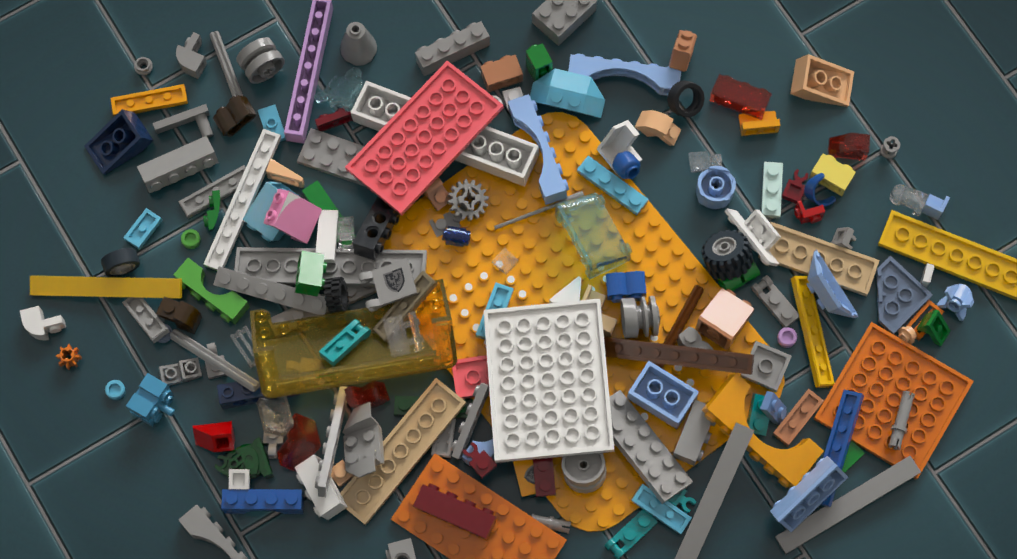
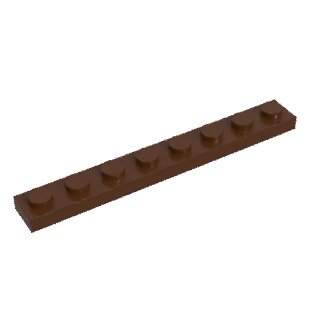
(679, 355)

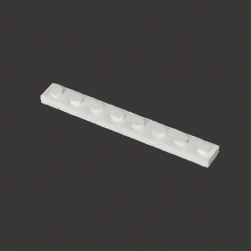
(242, 200)

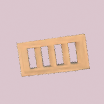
(282, 174)

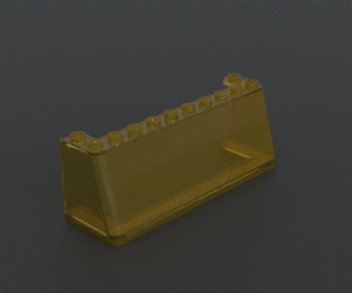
(290, 358)

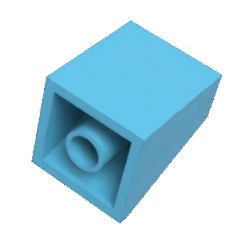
(257, 212)

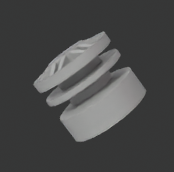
(639, 317)

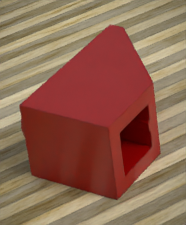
(215, 436)

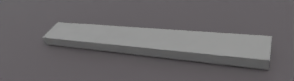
(715, 492)
(848, 504)

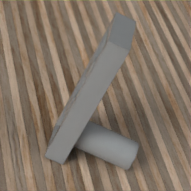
(199, 114)

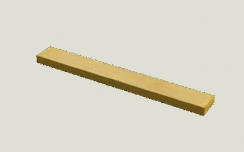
(106, 286)

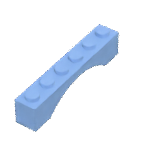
(653, 75)
(525, 117)

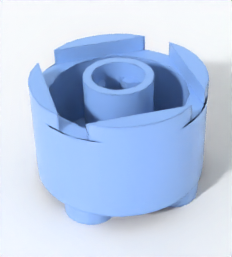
(712, 197)

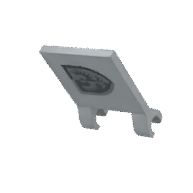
(391, 283)

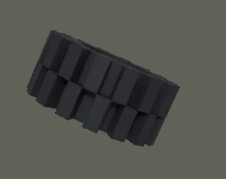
(336, 294)

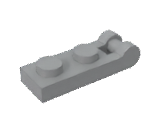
(775, 302)

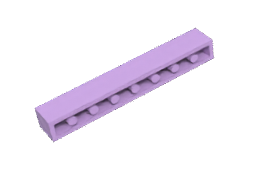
(308, 71)

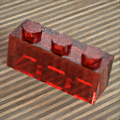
(740, 96)

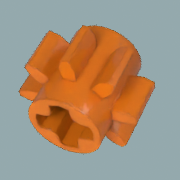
(68, 362)

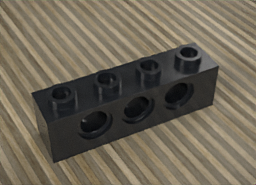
(375, 230)

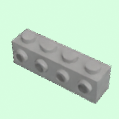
(452, 48)
(177, 164)

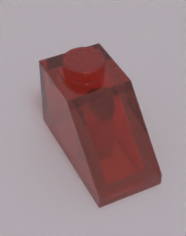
(850, 146)

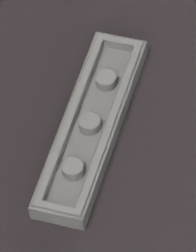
(199, 200)

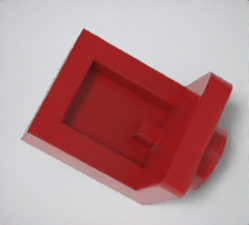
(810, 215)

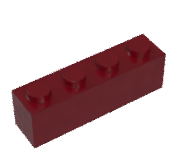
(455, 512)

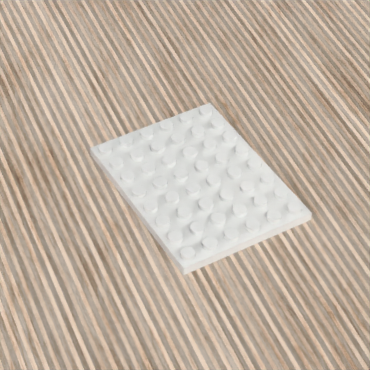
(548, 381)

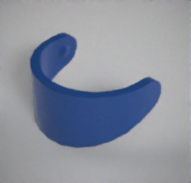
(809, 191)

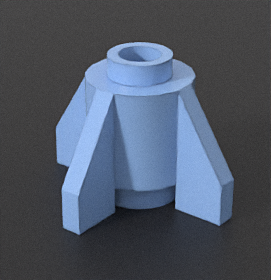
(957, 299)

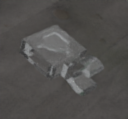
(701, 161)

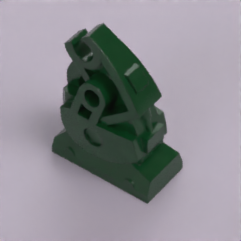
(250, 457)

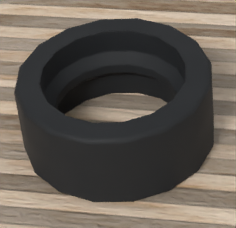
(675, 92)

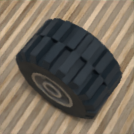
(727, 255)

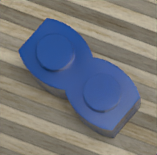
(625, 285)

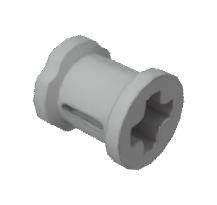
(885, 147)

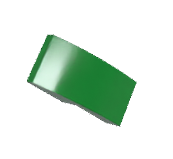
(212, 215)

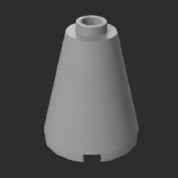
(358, 45)

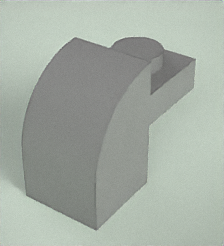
(189, 59)

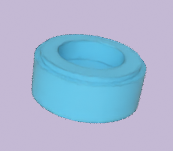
(115, 390)

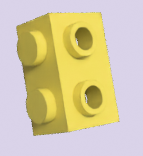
(837, 175)

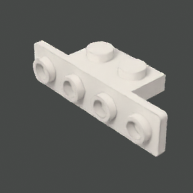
(758, 232)

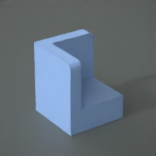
(935, 206)

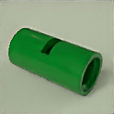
(736, 283)

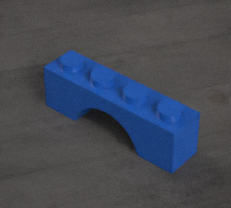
(278, 500)

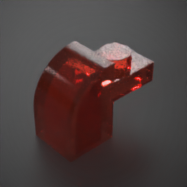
(373, 392)

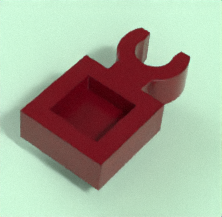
(795, 189)
(481, 462)

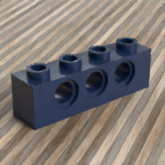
(237, 395)

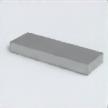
(146, 318)

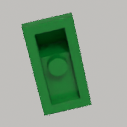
(935, 326)

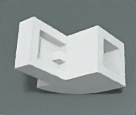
(37, 326)

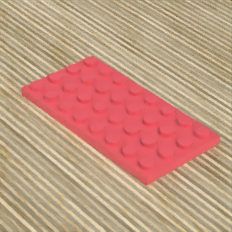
(424, 137)

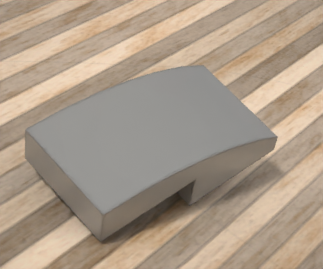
(181, 372)

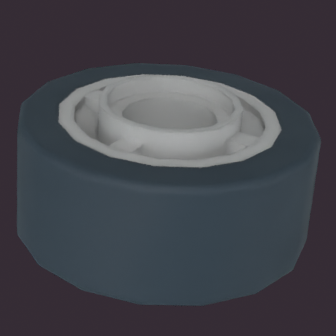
(120, 262)

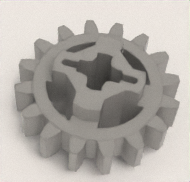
(467, 192)

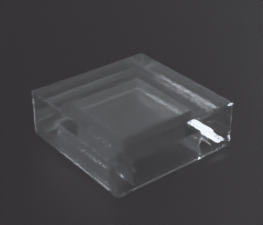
(505, 261)

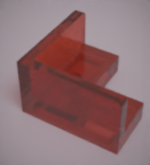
(301, 443)

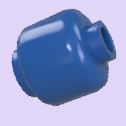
(626, 165)

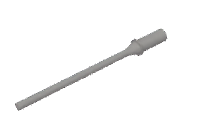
(576, 195)

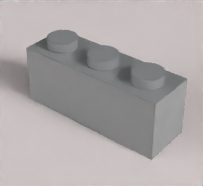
(693, 435)

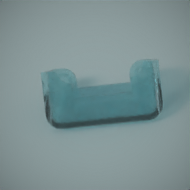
(593, 233)

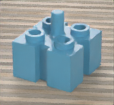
(150, 400)

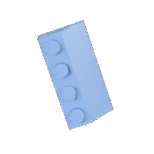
(808, 494)

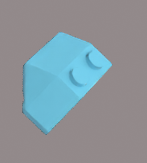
(568, 92)

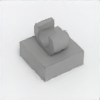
(843, 237)

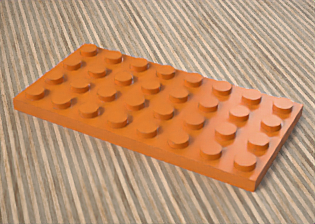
(513, 534)

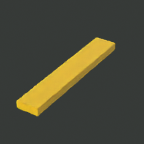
(812, 333)

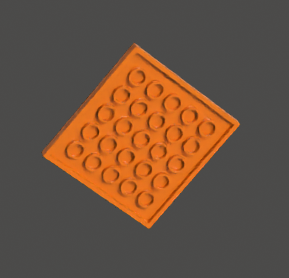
(881, 371)

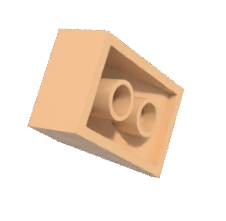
(821, 81)

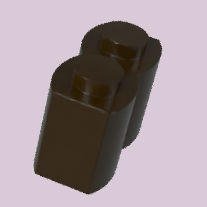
(234, 115)

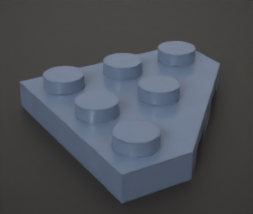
(897, 295)

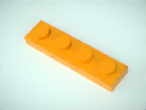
(150, 100)

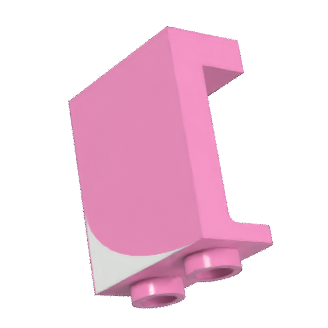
(292, 215)

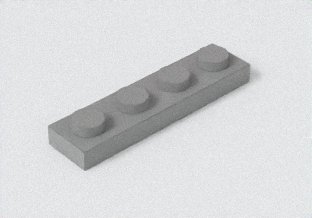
(467, 427)

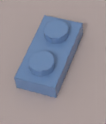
(773, 408)

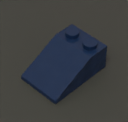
(118, 141)

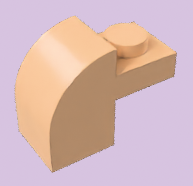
(658, 124)

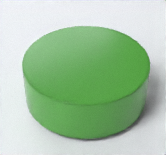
(190, 239)

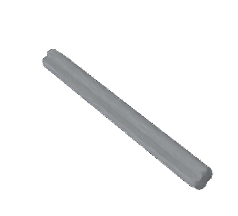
(214, 360)

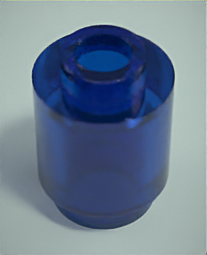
(456, 236)

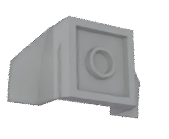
(362, 442)

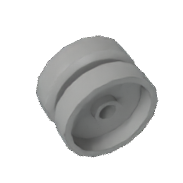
(260, 60)
(584, 472)

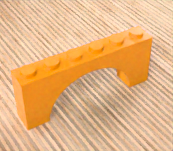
(787, 465)

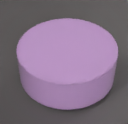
(787, 337)

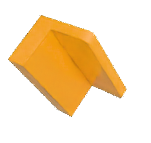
(754, 126)

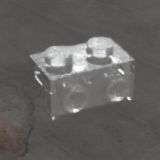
(275, 416)

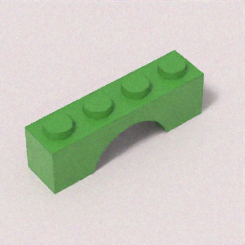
(229, 305)

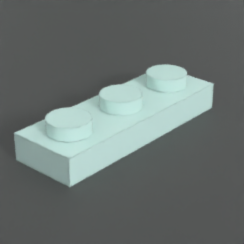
(772, 189)

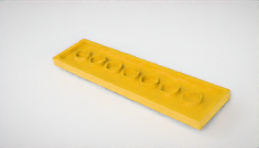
(950, 253)

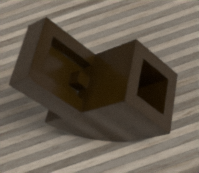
(181, 313)

